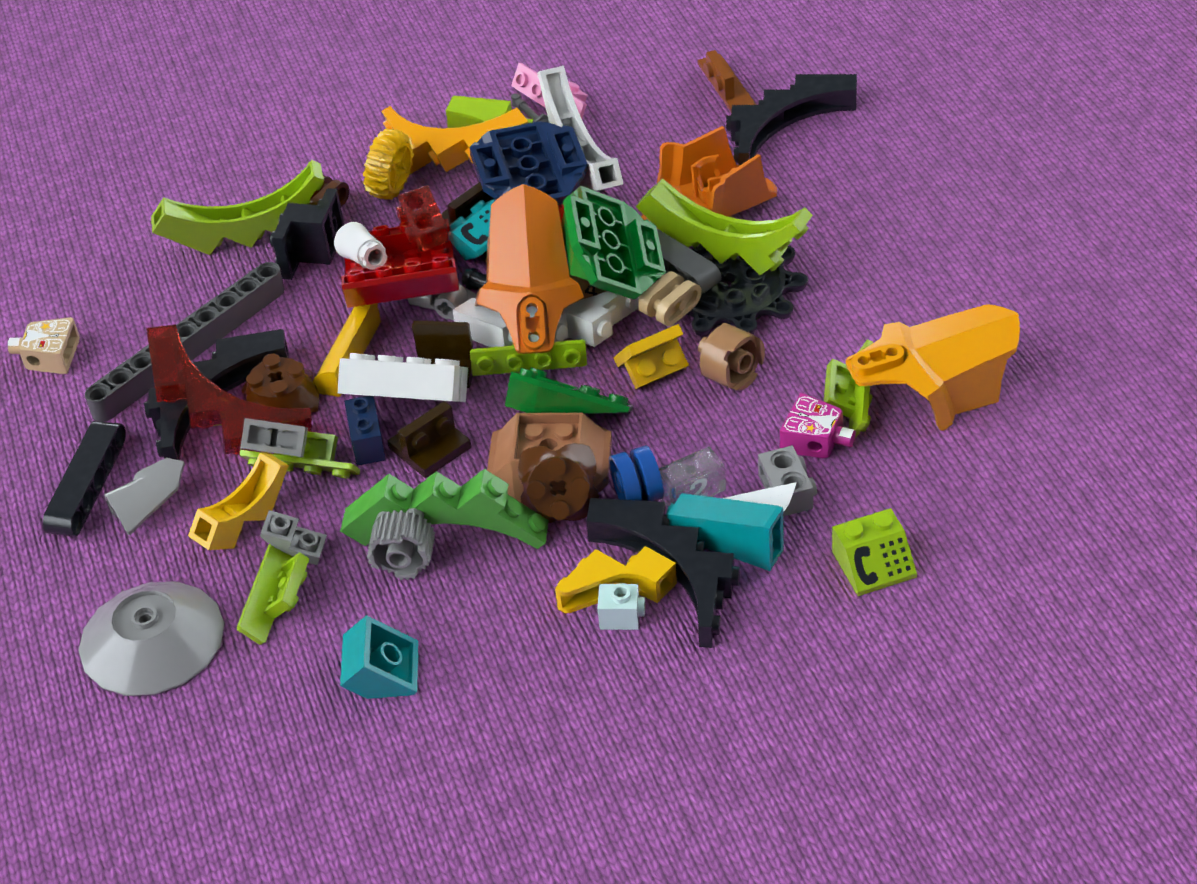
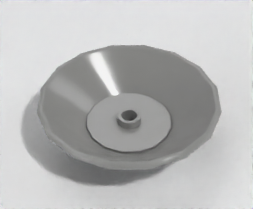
(151, 638)

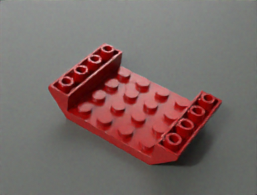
(405, 272)

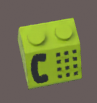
(873, 552)

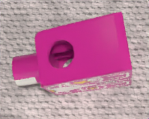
(815, 428)

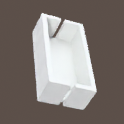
(401, 379)

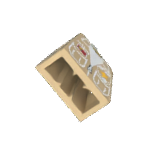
(47, 345)

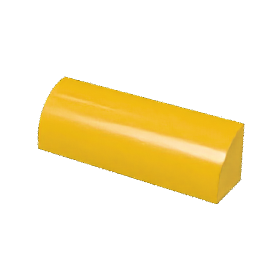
(352, 339)

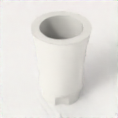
(359, 245)

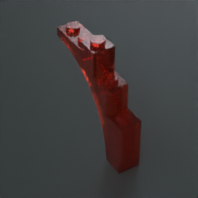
(207, 404)

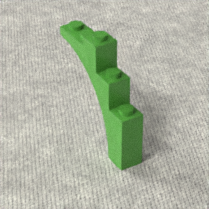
(477, 503)

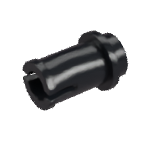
(473, 279)

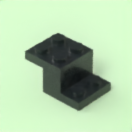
(307, 233)

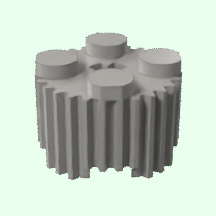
(401, 543)

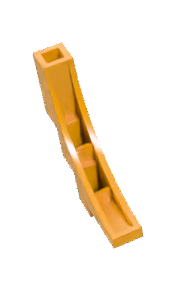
(446, 145)

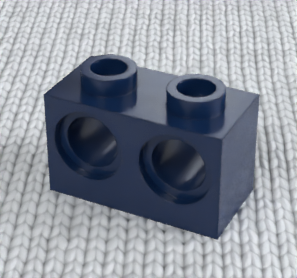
(364, 430)

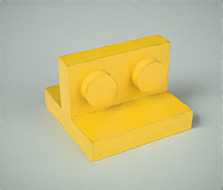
(653, 357)

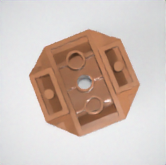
(547, 430)

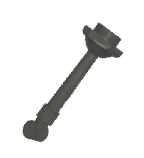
(523, 106)

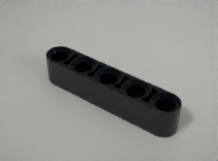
(84, 479)

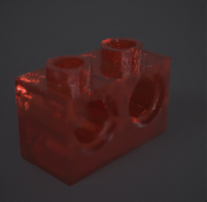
(424, 217)

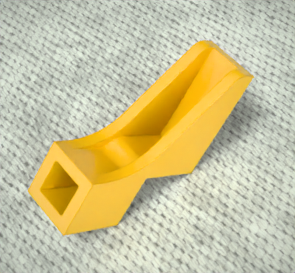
(648, 569)

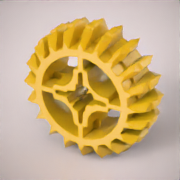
(388, 164)

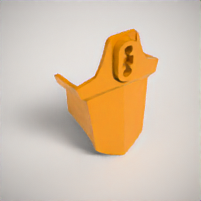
(947, 360)

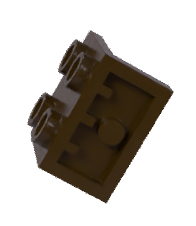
(444, 341)

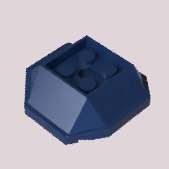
(530, 155)

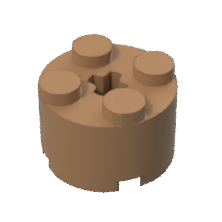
(731, 356)

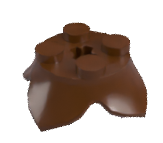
(281, 384)
(571, 463)

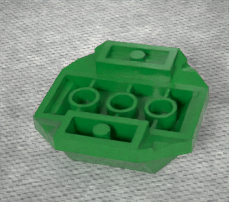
(610, 243)

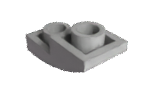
(286, 536)

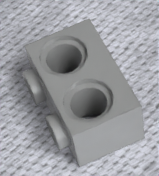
(274, 437)
(785, 467)

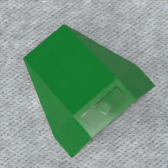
(535, 393)

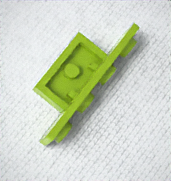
(506, 359)
(847, 395)
(318, 457)
(272, 592)

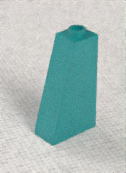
(733, 526)

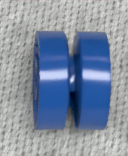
(636, 475)

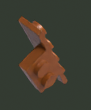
(724, 80)

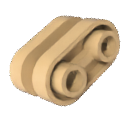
(669, 298)

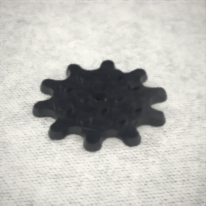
(748, 295)

